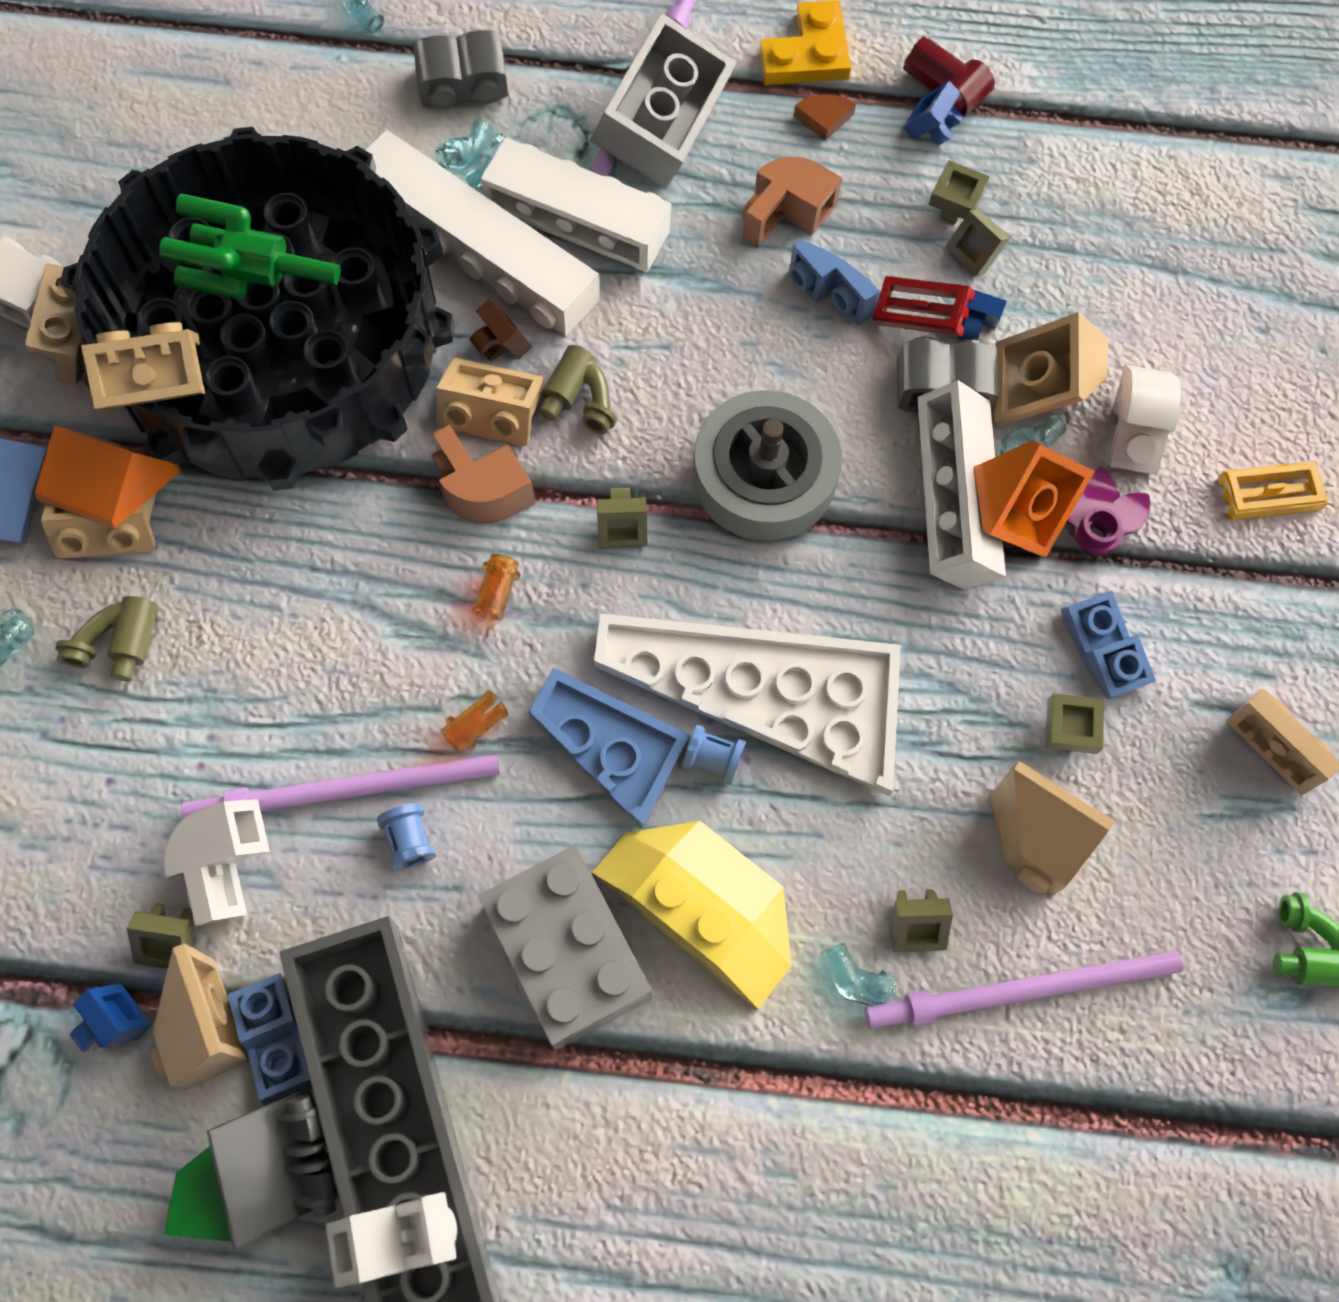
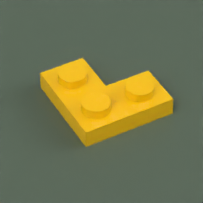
(813, 56)

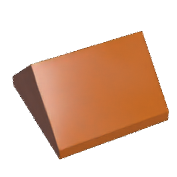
(99, 477)
(1029, 495)

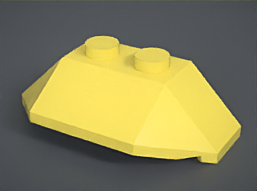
(705, 902)

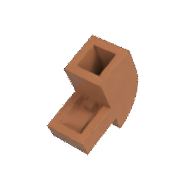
(790, 190)
(481, 489)

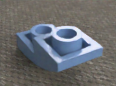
(827, 274)
(18, 480)
(1105, 645)
(271, 1038)

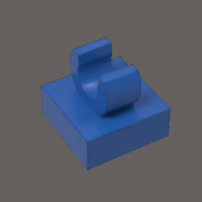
(933, 113)
(984, 311)
(108, 1018)

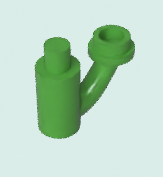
(1308, 965)

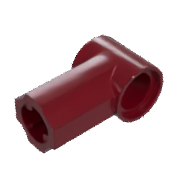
(936, 66)

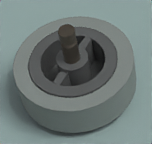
(766, 465)

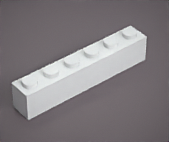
(489, 239)

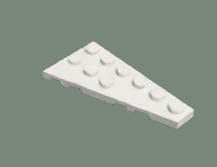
(795, 691)

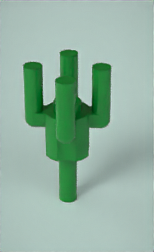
(236, 252)

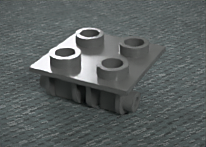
(272, 1167)

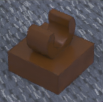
(498, 333)

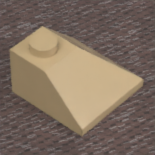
(1049, 368)
(1044, 829)
(194, 1022)

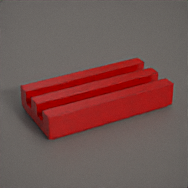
(956, 312)

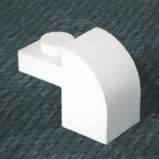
(1147, 412)
(206, 852)
(391, 1240)

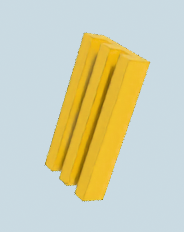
(1236, 496)

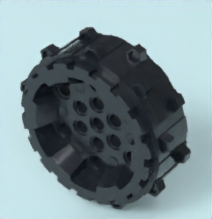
(289, 405)

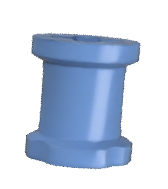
(714, 754)
(406, 836)

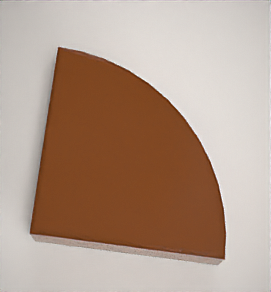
(824, 113)

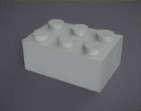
(663, 101)
(565, 947)

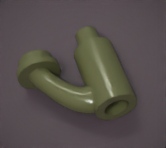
(571, 373)
(133, 627)

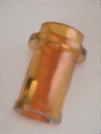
(496, 585)
(472, 723)

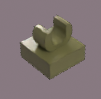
(958, 191)
(977, 242)
(622, 520)
(1075, 723)
(921, 923)
(155, 935)

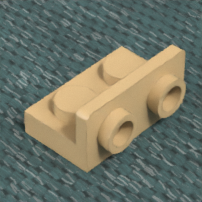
(54, 326)
(144, 367)
(488, 401)
(80, 537)
(1284, 742)

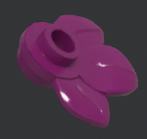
(1109, 512)

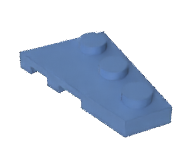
(611, 741)

